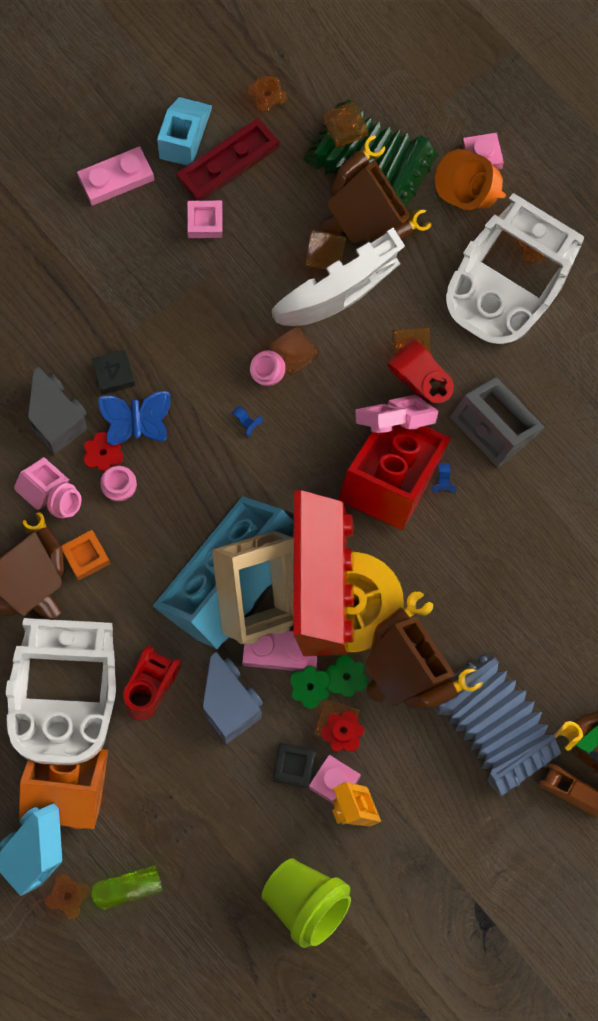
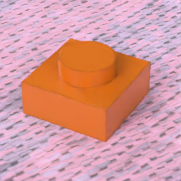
(85, 555)

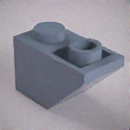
(226, 702)

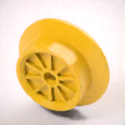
(376, 596)

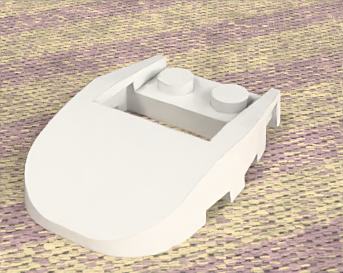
(343, 286)
(490, 302)
(59, 729)

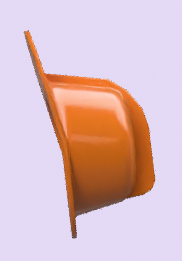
(468, 180)

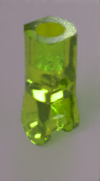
(126, 888)

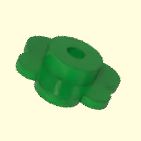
(346, 667)
(301, 682)

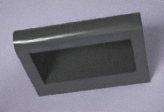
(488, 429)

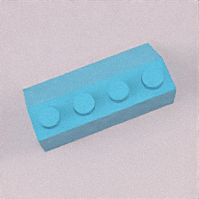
(192, 595)

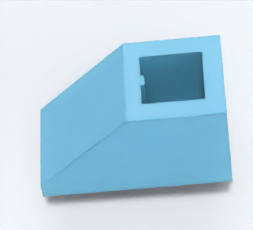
(182, 131)
(33, 850)

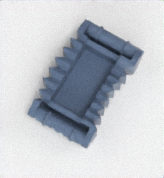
(500, 725)

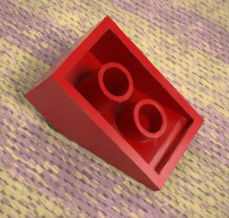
(393, 473)

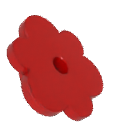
(99, 445)
(350, 740)

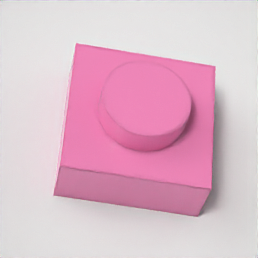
(486, 146)
(205, 219)
(418, 411)
(381, 417)
(331, 775)

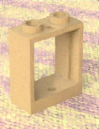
(227, 562)

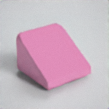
(37, 482)

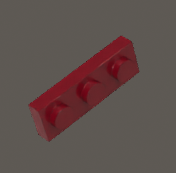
(227, 160)

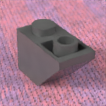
(52, 414)

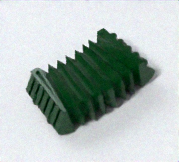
(402, 162)

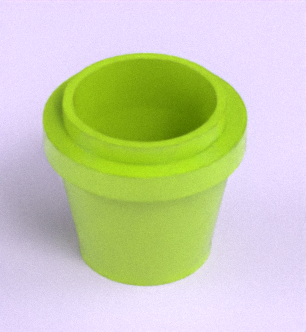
(306, 901)

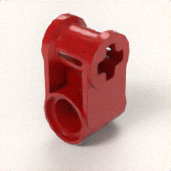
(416, 368)
(152, 676)

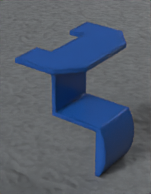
(246, 421)
(444, 474)

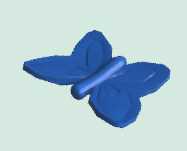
(135, 421)

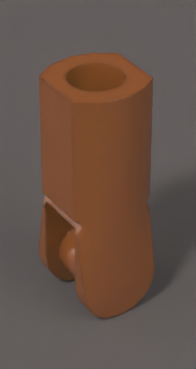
(579, 793)

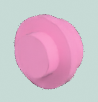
(267, 368)
(118, 483)
(64, 500)

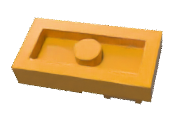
(354, 805)

